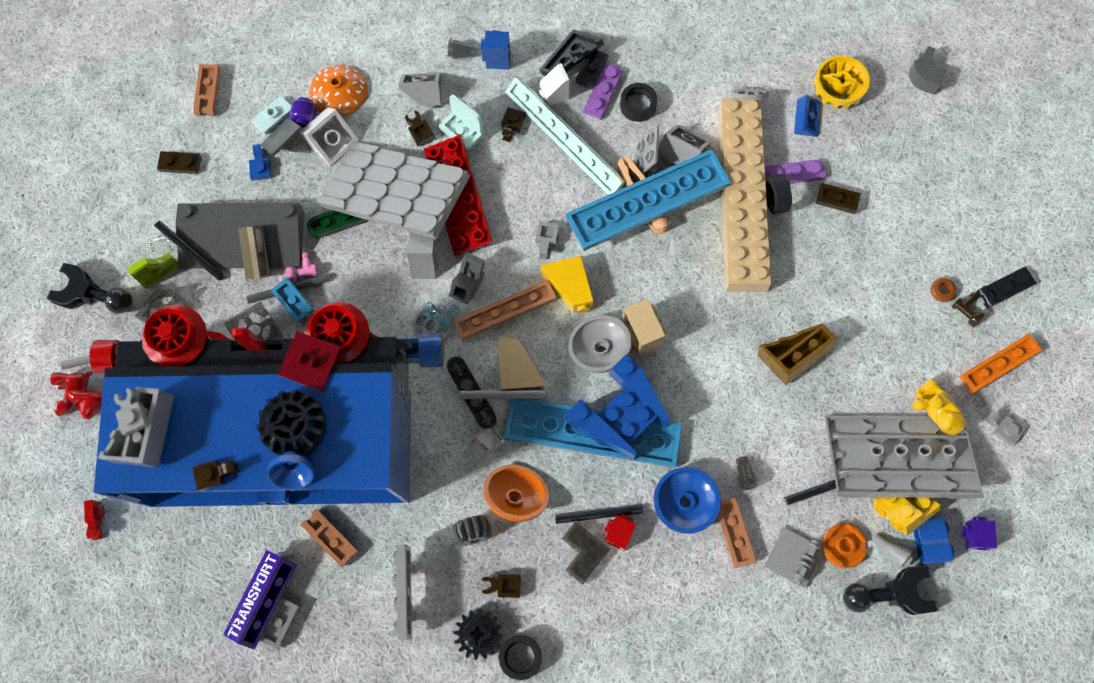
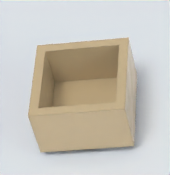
(644, 327)

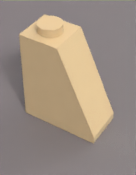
(516, 367)

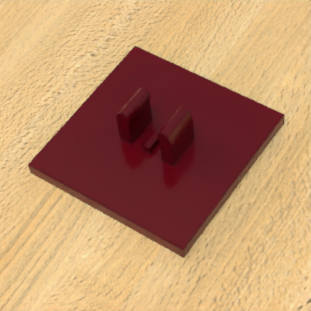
(309, 361)

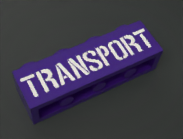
(260, 600)

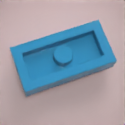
(292, 300)

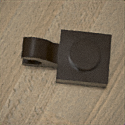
(511, 122)
(211, 474)

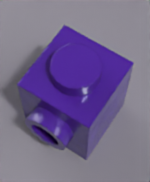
(980, 534)

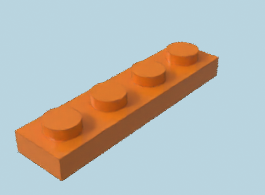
(1000, 363)

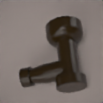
(963, 307)

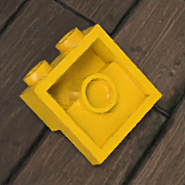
(907, 512)

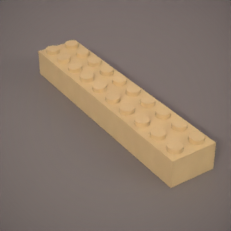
(745, 199)

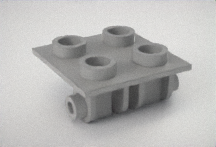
(647, 153)
(794, 557)

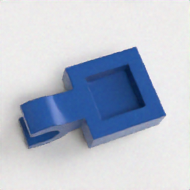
(259, 167)

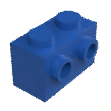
(496, 49)

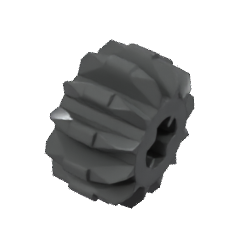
(472, 530)

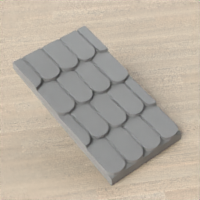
(394, 189)
(900, 458)

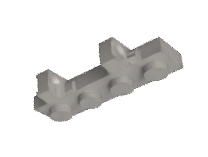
(403, 601)

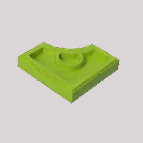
(152, 270)

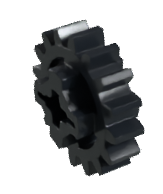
(467, 633)

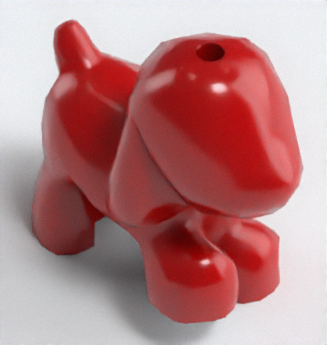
(76, 395)

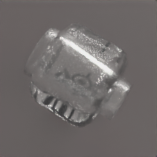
(159, 245)

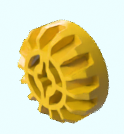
(842, 76)

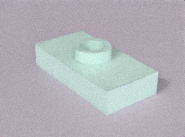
(272, 115)

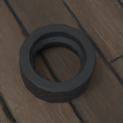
(636, 115)
(778, 194)
(503, 657)

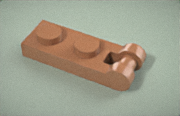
(207, 89)
(330, 538)

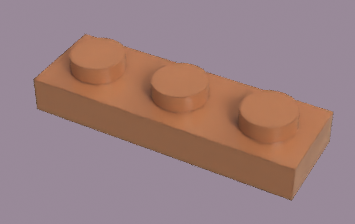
(735, 534)

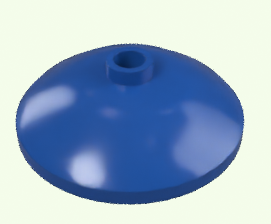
(691, 485)

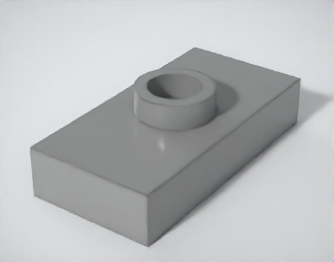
(279, 623)

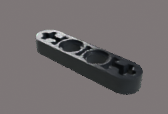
(464, 368)

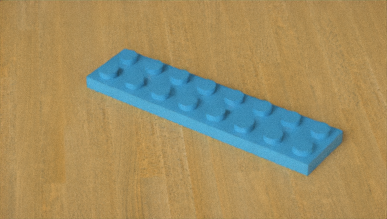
(647, 200)
(546, 425)

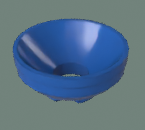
(290, 476)

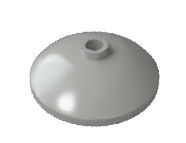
(596, 334)

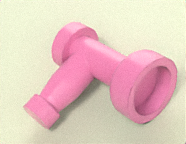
(308, 269)

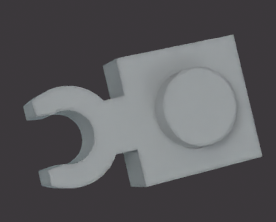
(132, 413)

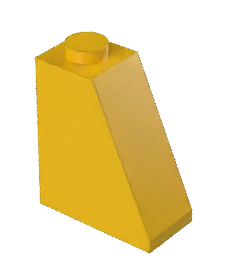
(569, 282)

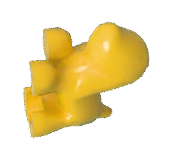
(939, 407)

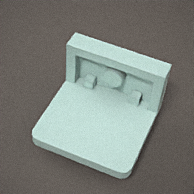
(463, 122)

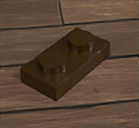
(179, 162)
(838, 198)

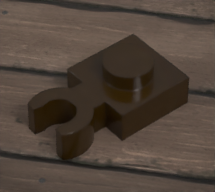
(419, 130)
(507, 586)

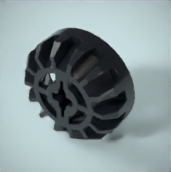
(306, 430)

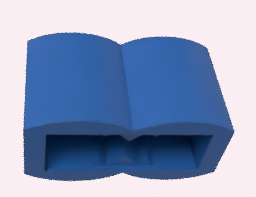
(933, 542)

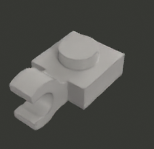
(546, 236)
(1006, 427)

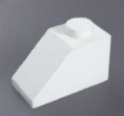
(554, 86)

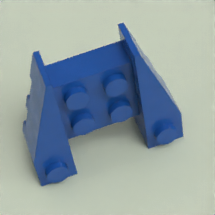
(625, 415)

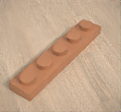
(504, 310)

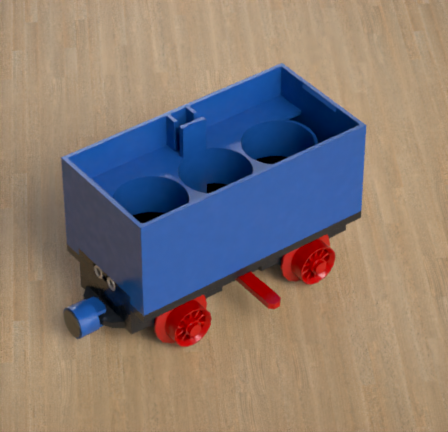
(224, 386)

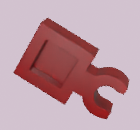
(93, 518)

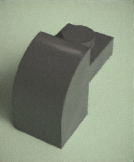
(924, 75)
(468, 279)

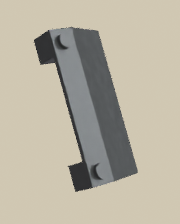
(215, 233)

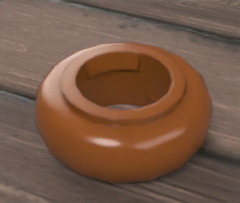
(940, 296)

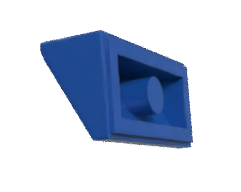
(807, 116)

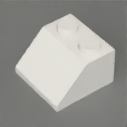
(329, 135)

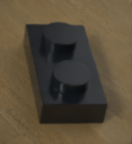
(591, 69)

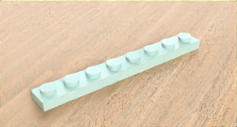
(564, 136)

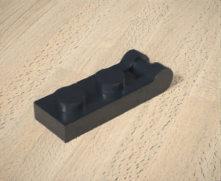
(1006, 287)

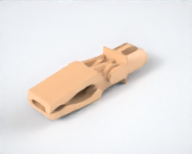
(628, 169)

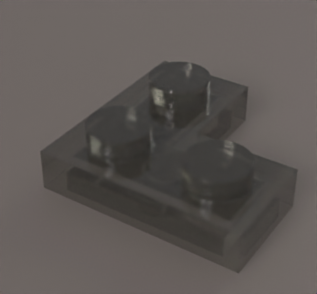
(589, 549)

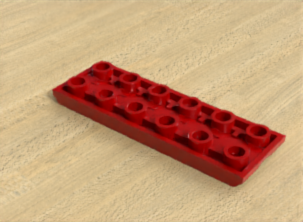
(467, 221)

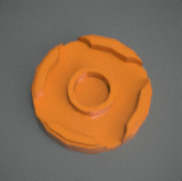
(844, 546)

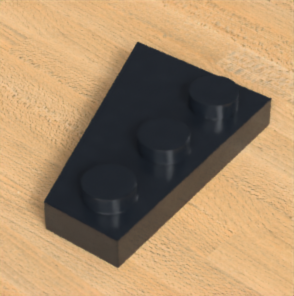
(572, 51)

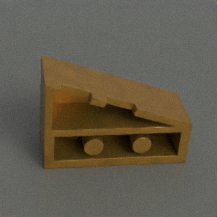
(796, 353)

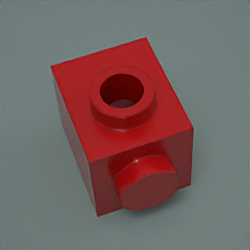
(619, 531)

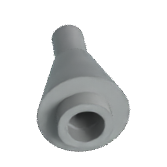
(899, 554)

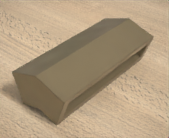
(254, 252)

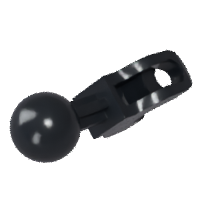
(84, 291)
(899, 592)

